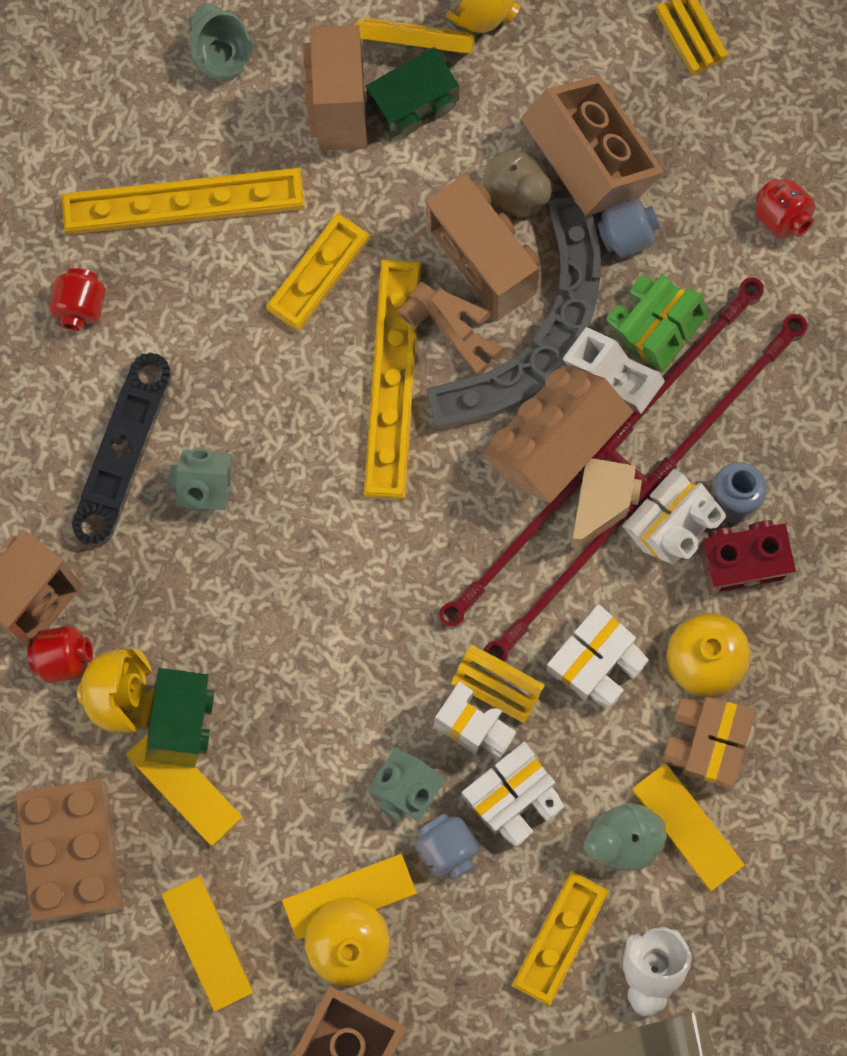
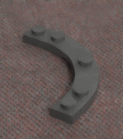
(572, 312)

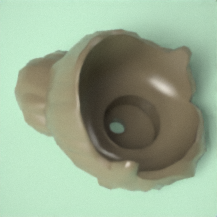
(520, 191)

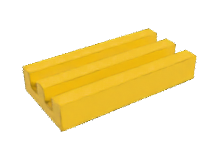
(721, 55)
(496, 690)

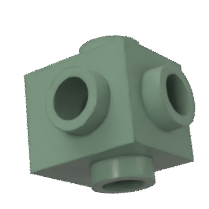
(202, 479)
(405, 786)

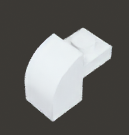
(605, 358)

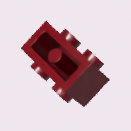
(748, 561)

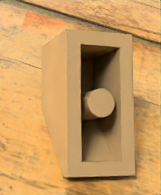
(603, 498)

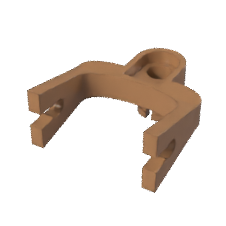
(446, 312)

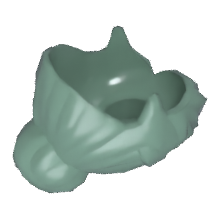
(223, 30)
(612, 833)

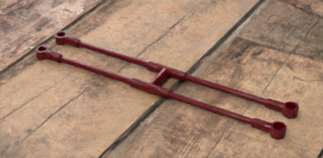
(608, 453)

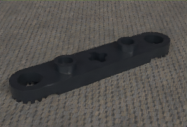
(111, 476)

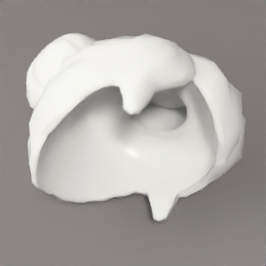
(647, 989)

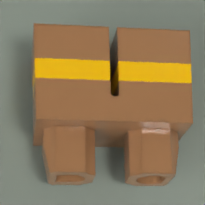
(716, 741)

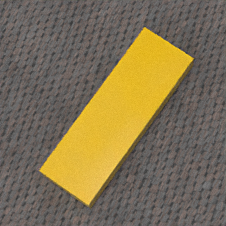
(416, 35)
(318, 272)
(190, 794)
(688, 827)
(375, 884)
(560, 938)
(207, 943)

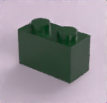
(413, 93)
(177, 718)

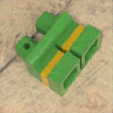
(659, 320)

